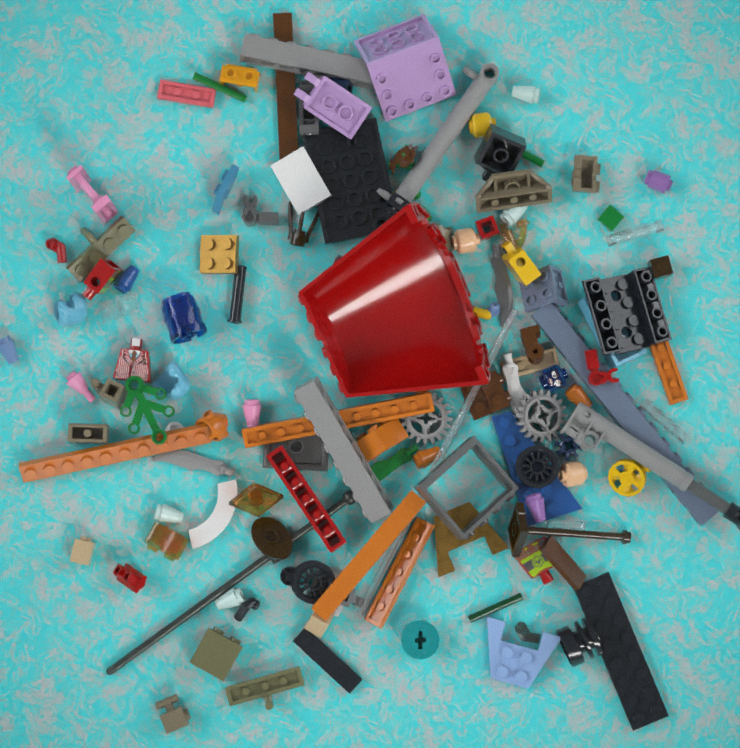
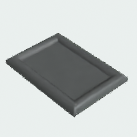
(305, 452)

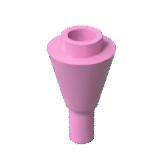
(77, 382)

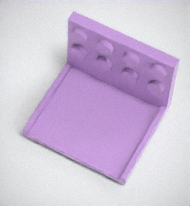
(406, 67)

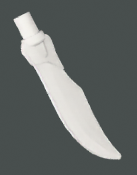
(514, 387)

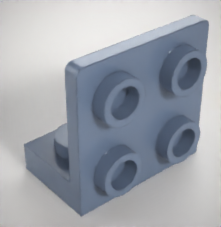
(545, 290)

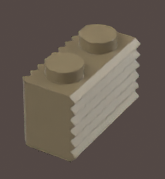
(88, 433)

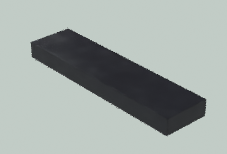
(327, 660)

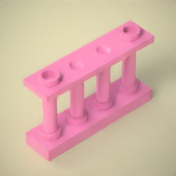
(102, 204)

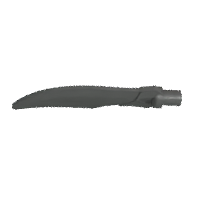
(502, 285)

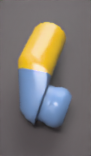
(488, 313)

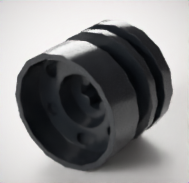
(579, 642)

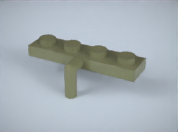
(99, 247)
(264, 687)

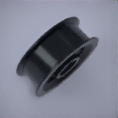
(527, 480)
(302, 568)

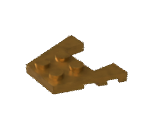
(447, 541)

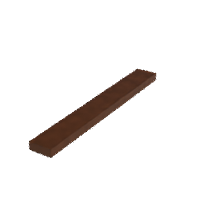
(285, 91)

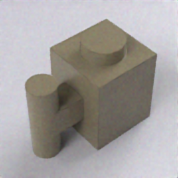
(110, 392)
(174, 717)

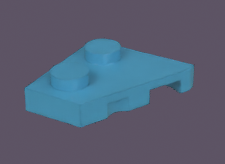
(223, 190)

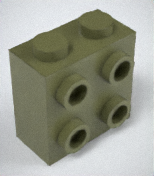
(216, 653)

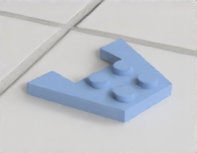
(515, 662)

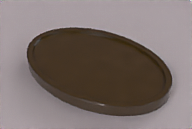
(271, 538)

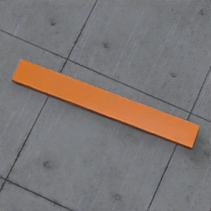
(368, 555)

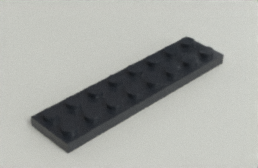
(621, 652)

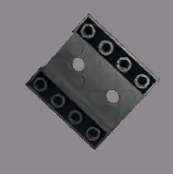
(636, 310)

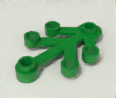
(145, 406)

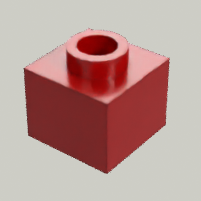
(491, 223)

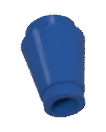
(126, 279)

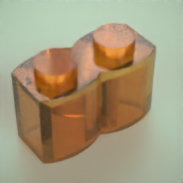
(167, 541)

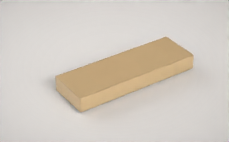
(526, 367)

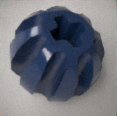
(574, 445)

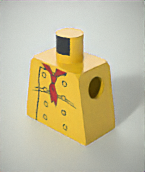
(519, 263)

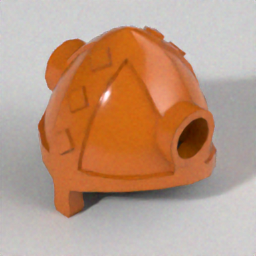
(217, 425)

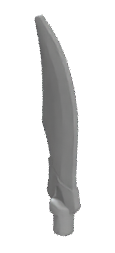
(194, 462)

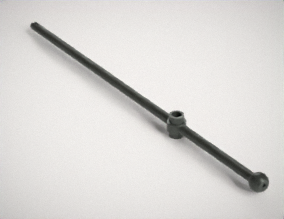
(347, 499)

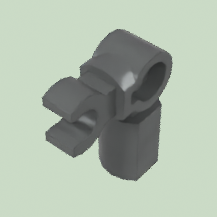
(250, 217)

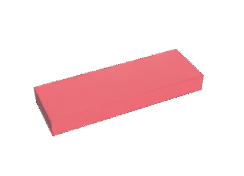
(186, 94)

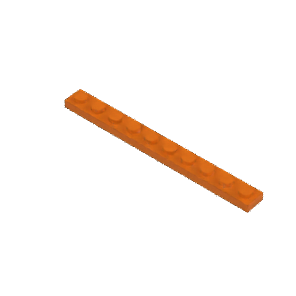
(352, 416)
(113, 453)

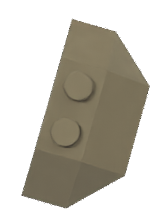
(513, 190)

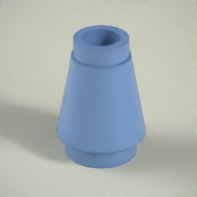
(8, 350)

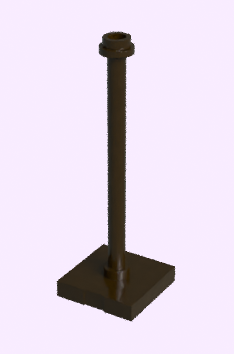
(519, 530)

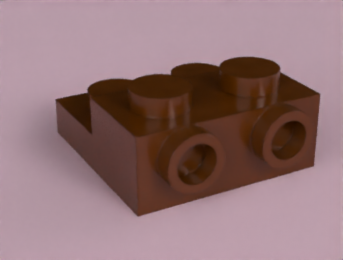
(489, 397)

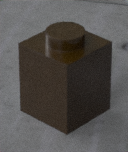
(660, 267)

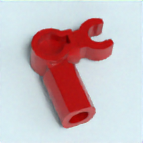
(597, 377)

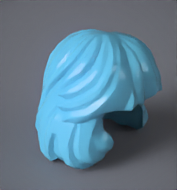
(70, 312)
(173, 382)

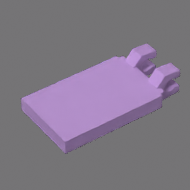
(334, 105)

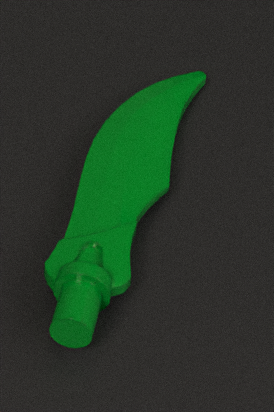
(386, 467)

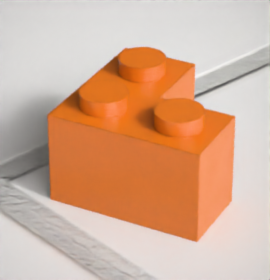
(381, 438)

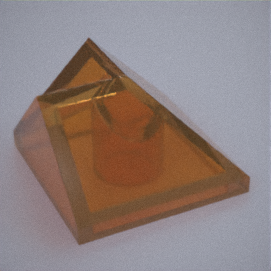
(256, 499)

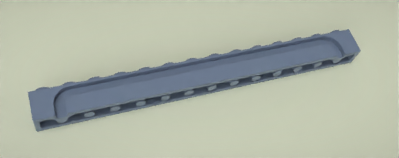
(615, 401)

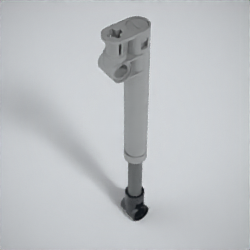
(588, 423)

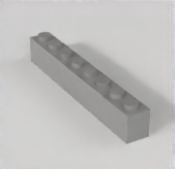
(304, 59)
(343, 449)

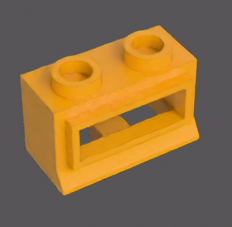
(240, 75)

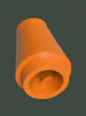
(576, 394)
(425, 457)

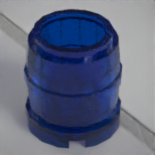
(182, 318)

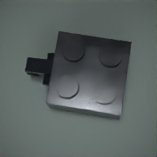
(499, 151)

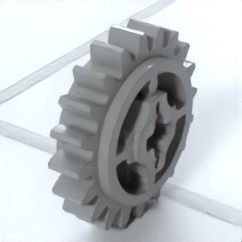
(537, 409)
(425, 435)

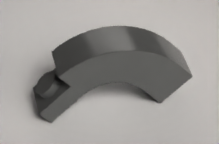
(307, 121)

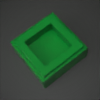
(610, 218)

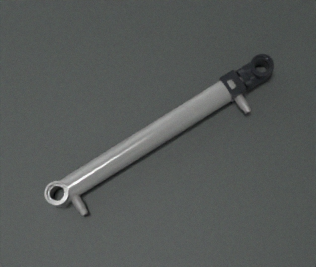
(439, 144)

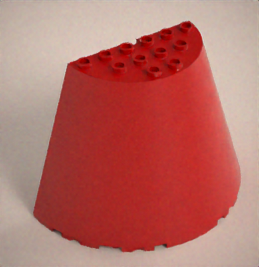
(398, 313)

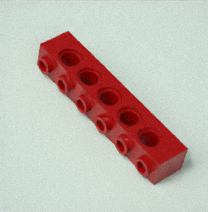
(306, 499)

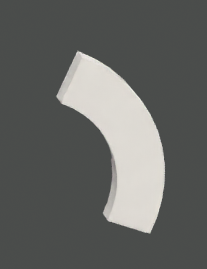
(218, 519)

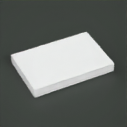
(301, 180)

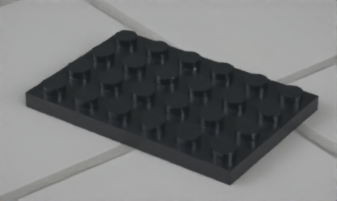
(353, 175)

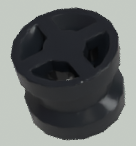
(286, 575)

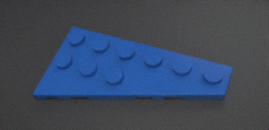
(556, 496)

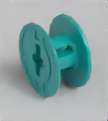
(429, 646)

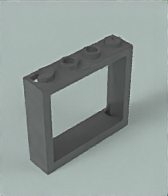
(494, 507)

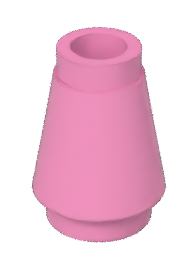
(252, 411)

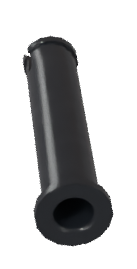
(237, 295)

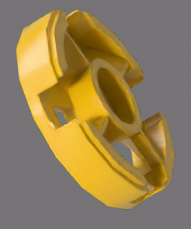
(627, 477)

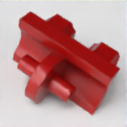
(130, 577)

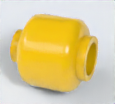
(480, 123)

